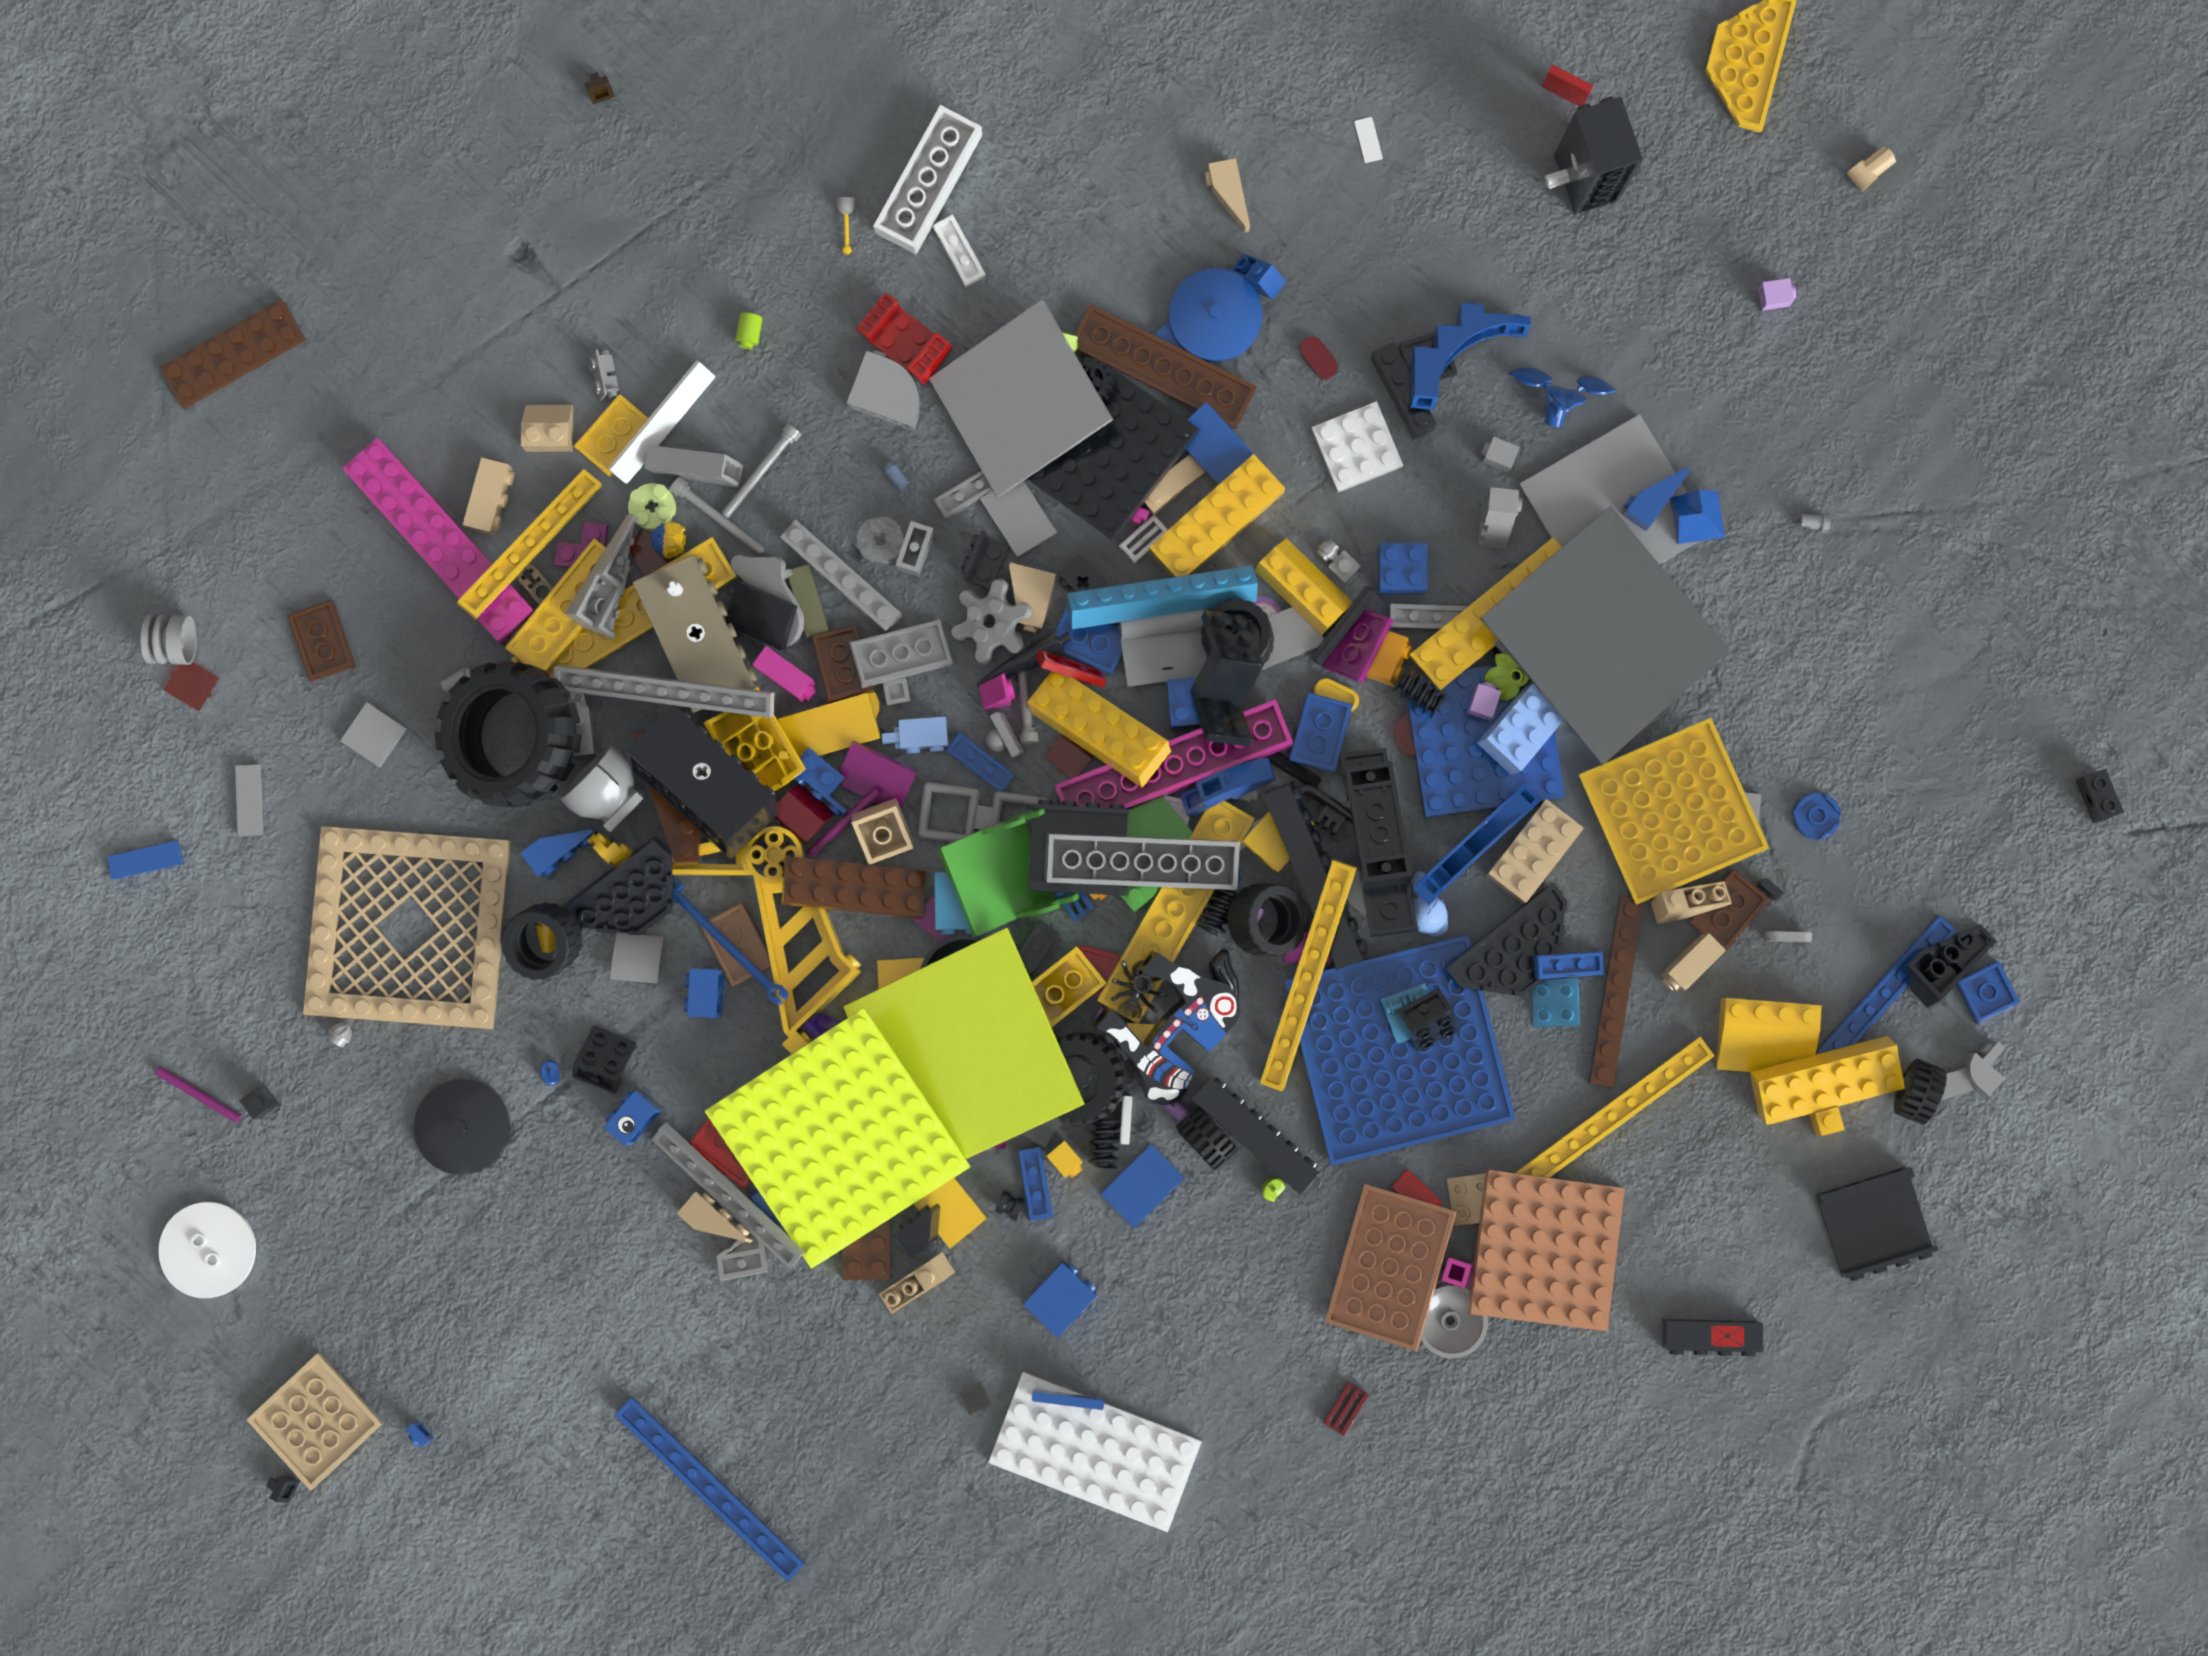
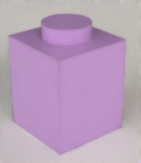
(1776, 294)
(1484, 701)

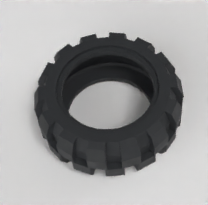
(463, 725)

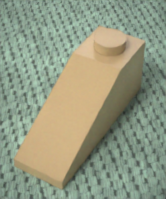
(1227, 188)
(1173, 484)

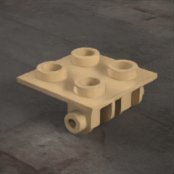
(1466, 1197)

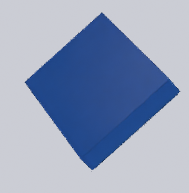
(1216, 445)
(1092, 645)
(1320, 732)
(1142, 1185)

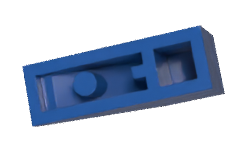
(1649, 503)

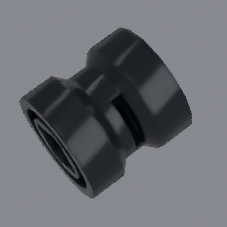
(1009, 1205)

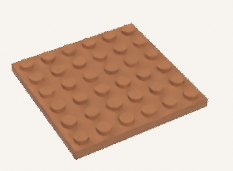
(1546, 1250)

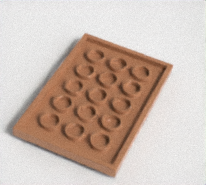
(1390, 1267)

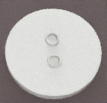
(207, 1250)

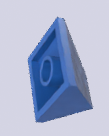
(1697, 516)

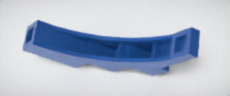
(1450, 341)
(1475, 843)

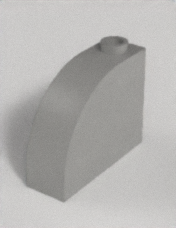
(885, 391)

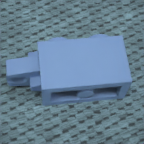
(919, 734)

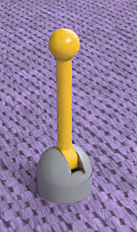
(846, 206)

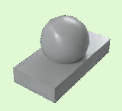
(1003, 736)

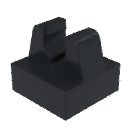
(282, 1488)

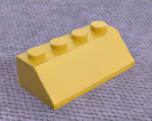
(1303, 586)

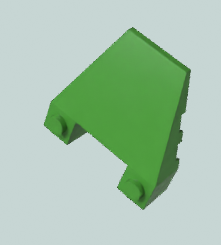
(1152, 820)

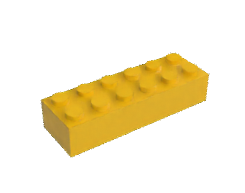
(1217, 519)
(1099, 727)
(1827, 1080)

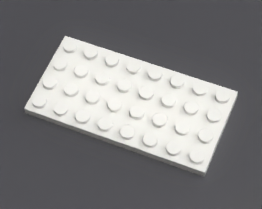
(1096, 1454)

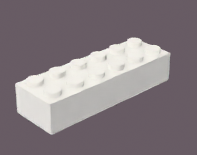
(928, 179)

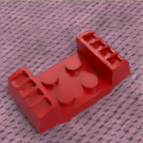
(903, 339)

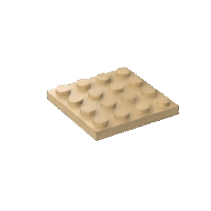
(314, 1421)

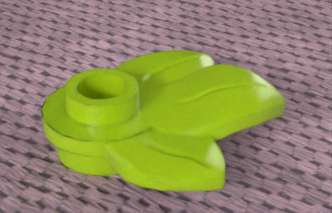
(1504, 677)

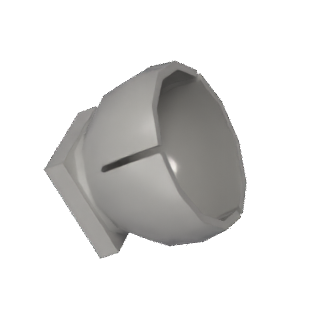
(604, 789)

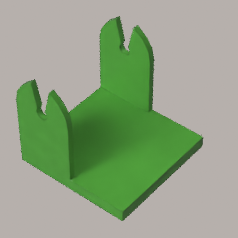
(992, 875)

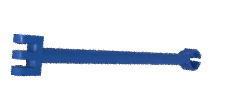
(728, 945)

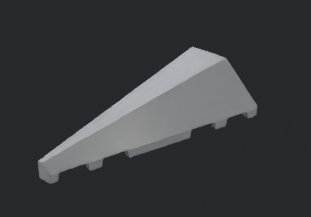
(599, 597)

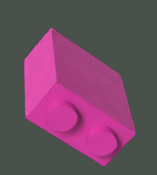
(785, 675)

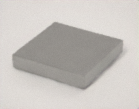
(373, 734)

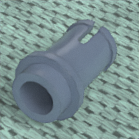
(896, 475)

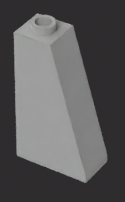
(694, 465)

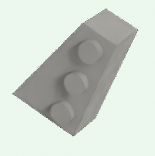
(1498, 516)

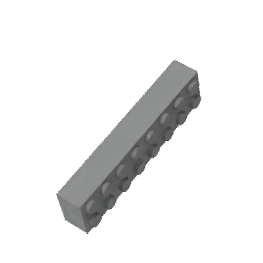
(1141, 861)

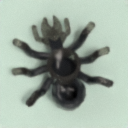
(1139, 984)

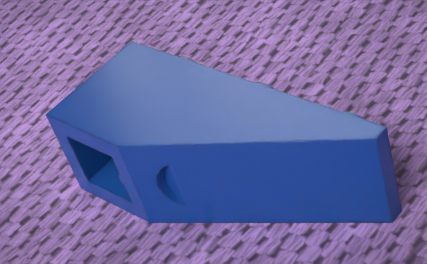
(550, 851)

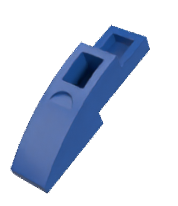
(1227, 784)

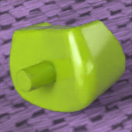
(1272, 1188)

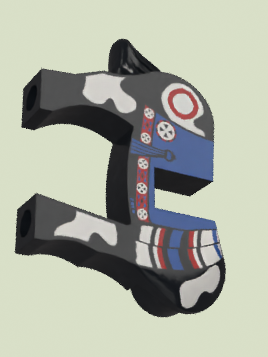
(1204, 1013)

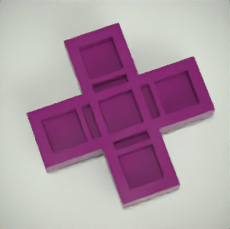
(568, 553)

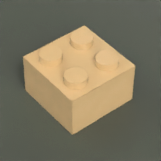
(882, 831)

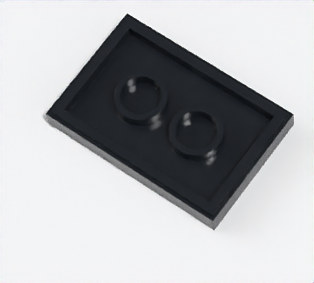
(761, 615)

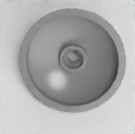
(1460, 1337)

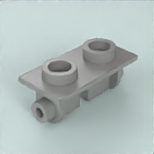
(600, 366)

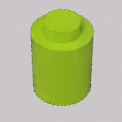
(748, 330)

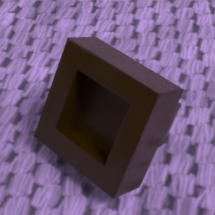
(599, 88)

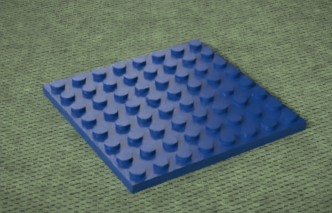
(1386, 1093)

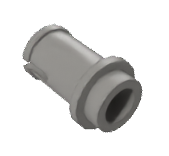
(1815, 522)

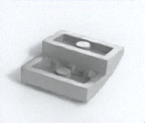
(637, 958)

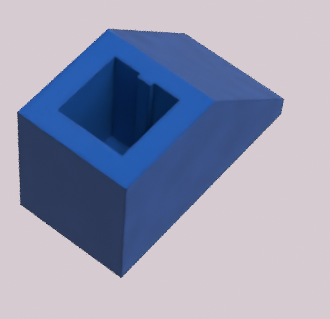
(1260, 275)

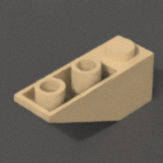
(1689, 901)
(706, 1217)
(917, 1283)

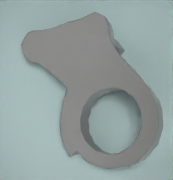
(770, 576)

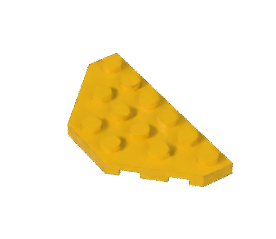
(1747, 59)

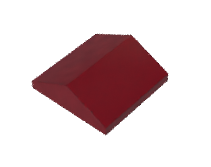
(802, 813)

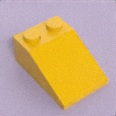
(1067, 985)

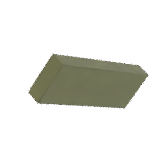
(808, 600)

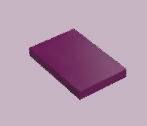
(1359, 646)
(870, 769)

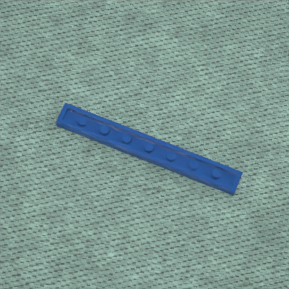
(1885, 990)

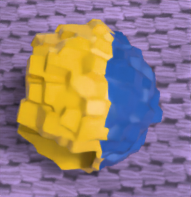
(669, 539)

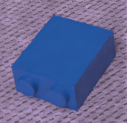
(1061, 1298)

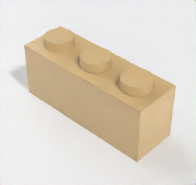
(488, 496)

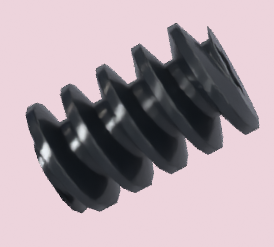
(1420, 692)
(1217, 912)
(1103, 1143)

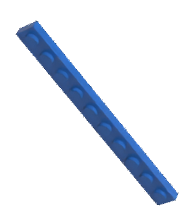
(710, 1489)

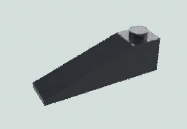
(1943, 965)

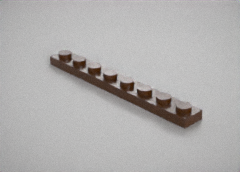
(1616, 992)

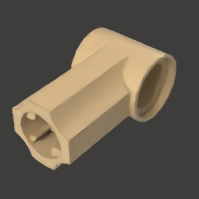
(1867, 171)

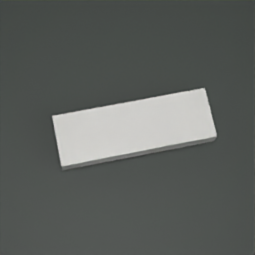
(959, 250)

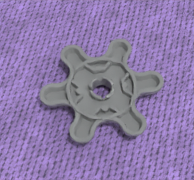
(1005, 617)

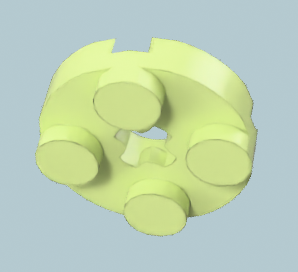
(654, 493)

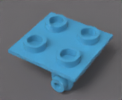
(1397, 1001)
(1556, 1003)

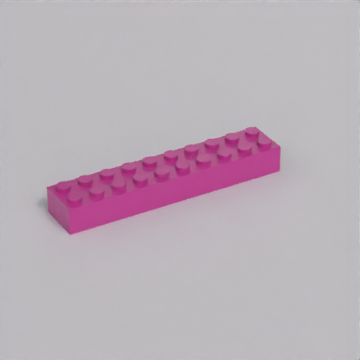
(433, 534)
(1187, 763)

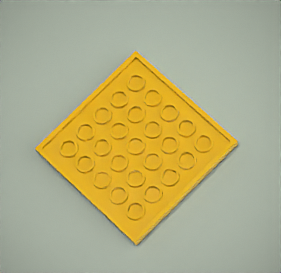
(1673, 811)

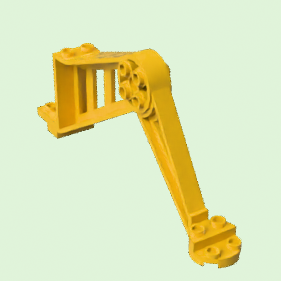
(775, 937)

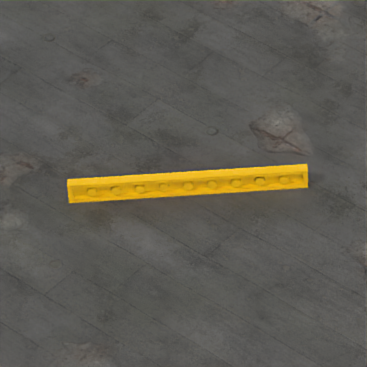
(1308, 975)
(1619, 1110)

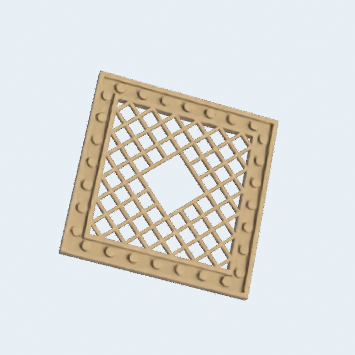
(327, 908)

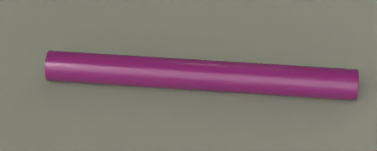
(843, 822)
(198, 1094)

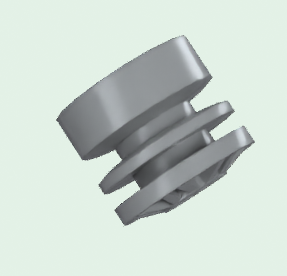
(168, 639)

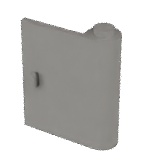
(1162, 643)

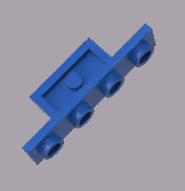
(821, 778)

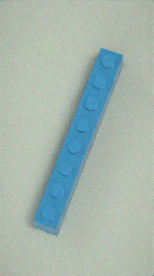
(1160, 597)

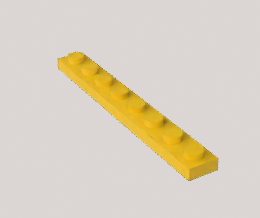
(529, 544)

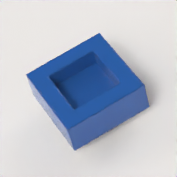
(419, 1434)

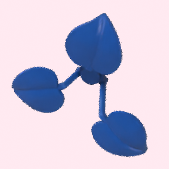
(1563, 398)

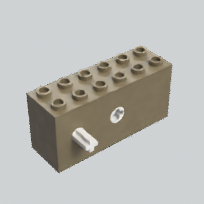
(682, 600)

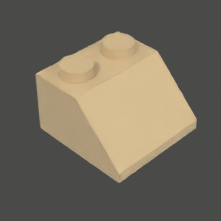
(547, 428)

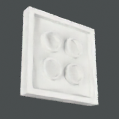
(1357, 447)

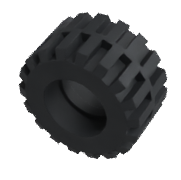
(1922, 1091)
(1206, 1138)

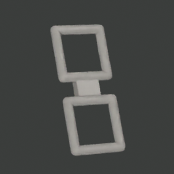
(978, 815)

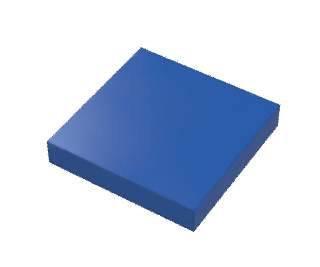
(1987, 992)

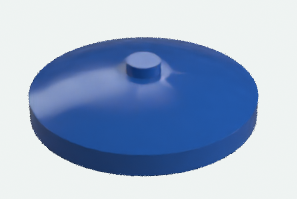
(1215, 314)

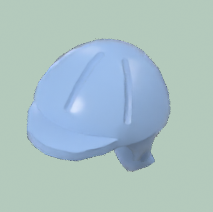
(1430, 918)

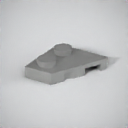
(742, 1259)

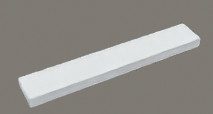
(661, 421)

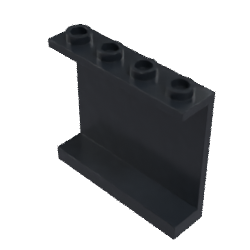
(1072, 820)
(1875, 1223)

